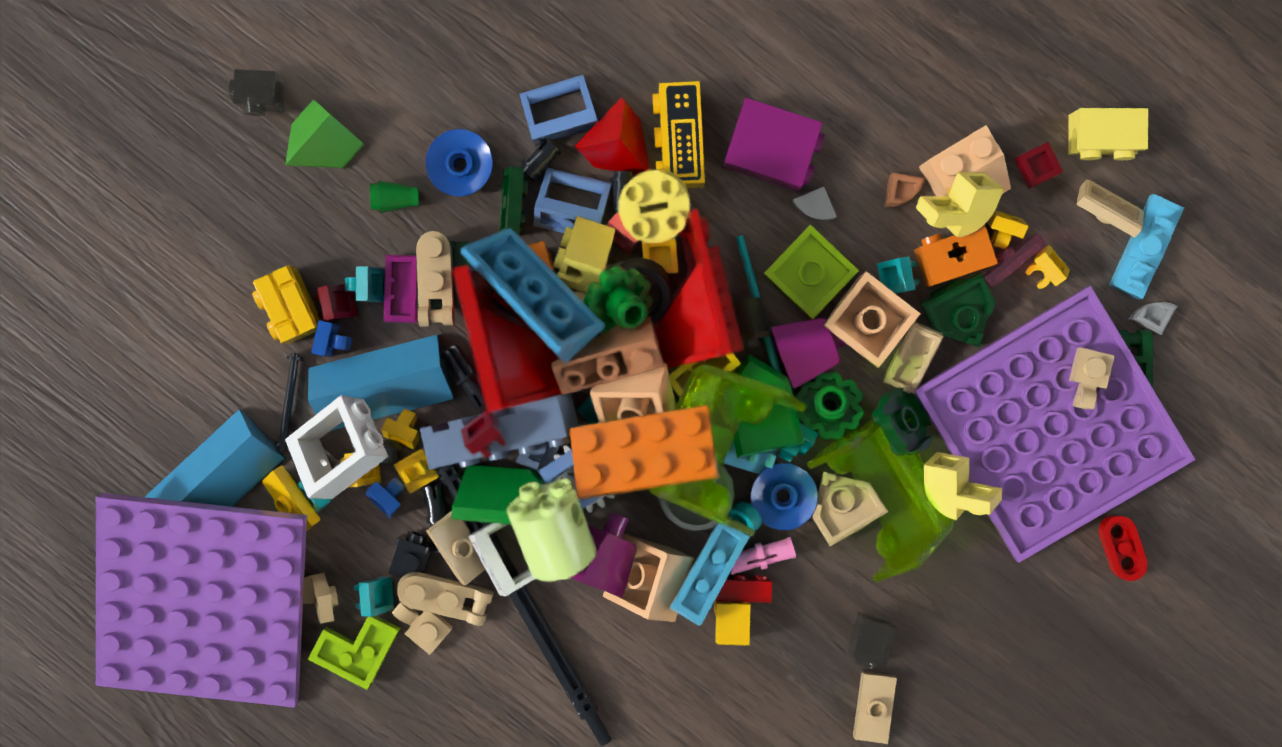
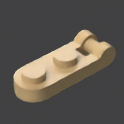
(435, 279)
(444, 597)

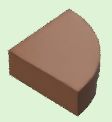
(902, 189)

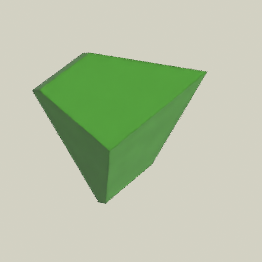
(320, 140)

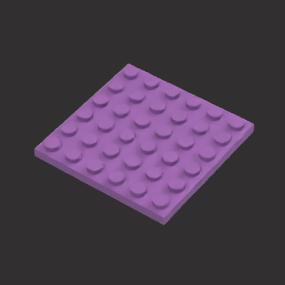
(1022, 434)
(199, 599)

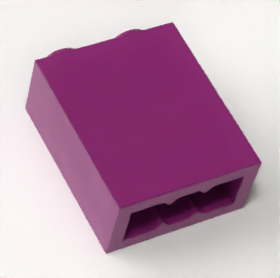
(774, 145)

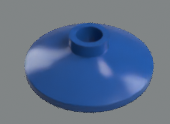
(450, 148)
(800, 501)

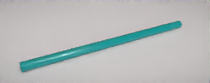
(755, 293)

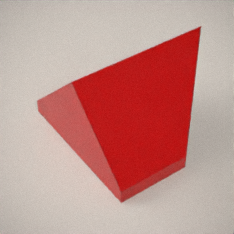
(616, 141)

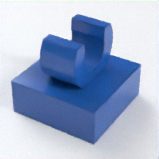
(328, 339)
(385, 497)

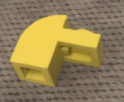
(967, 206)
(950, 490)

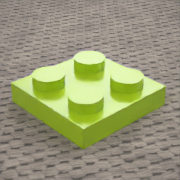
(810, 272)

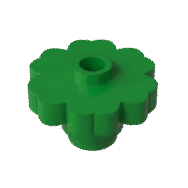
(619, 298)
(842, 394)

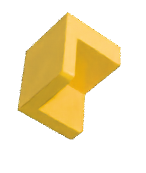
(732, 623)

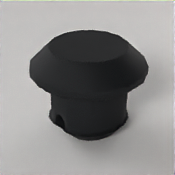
(392, 451)

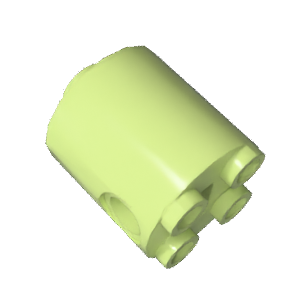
(551, 530)

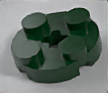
(903, 422)

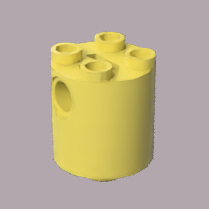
(654, 206)

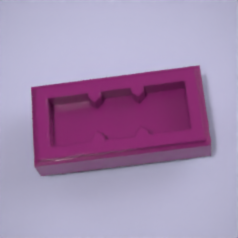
(401, 289)

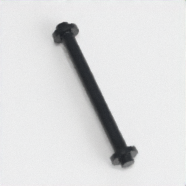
(288, 402)

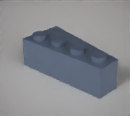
(521, 425)

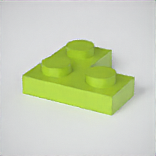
(357, 659)

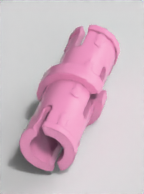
(764, 555)

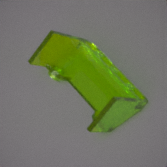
(729, 401)
(912, 523)

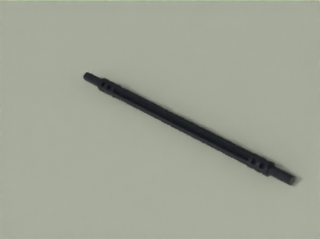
(536, 623)

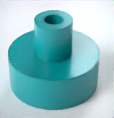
(745, 515)

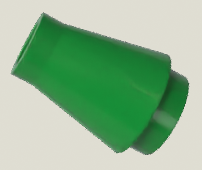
(392, 196)

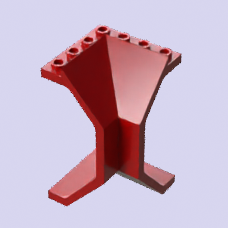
(517, 363)

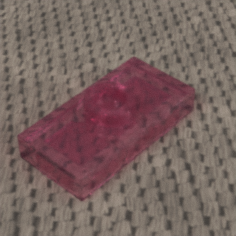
(1012, 259)

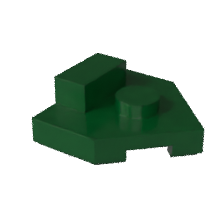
(961, 309)

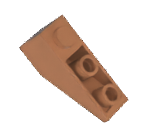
(610, 357)

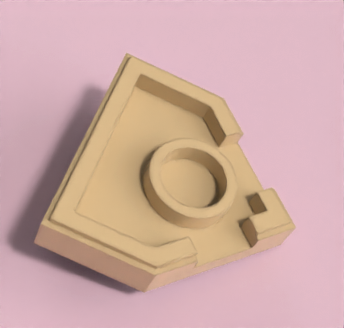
(845, 507)

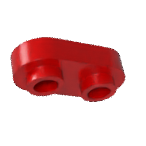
(1123, 545)

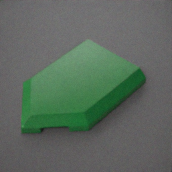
(782, 425)
(489, 492)

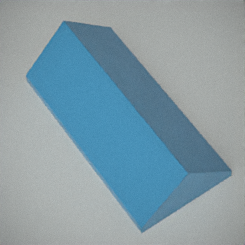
(534, 292)
(386, 379)
(222, 466)

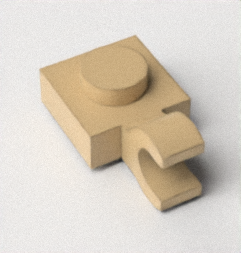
(1091, 371)
(425, 628)

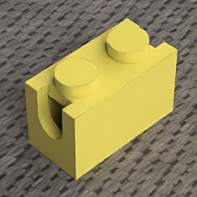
(1108, 132)
(585, 253)

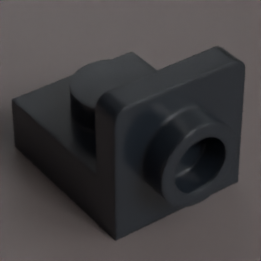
(411, 554)

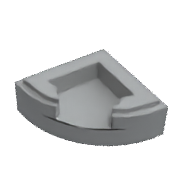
(815, 205)
(1153, 316)

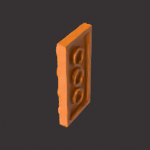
(643, 452)

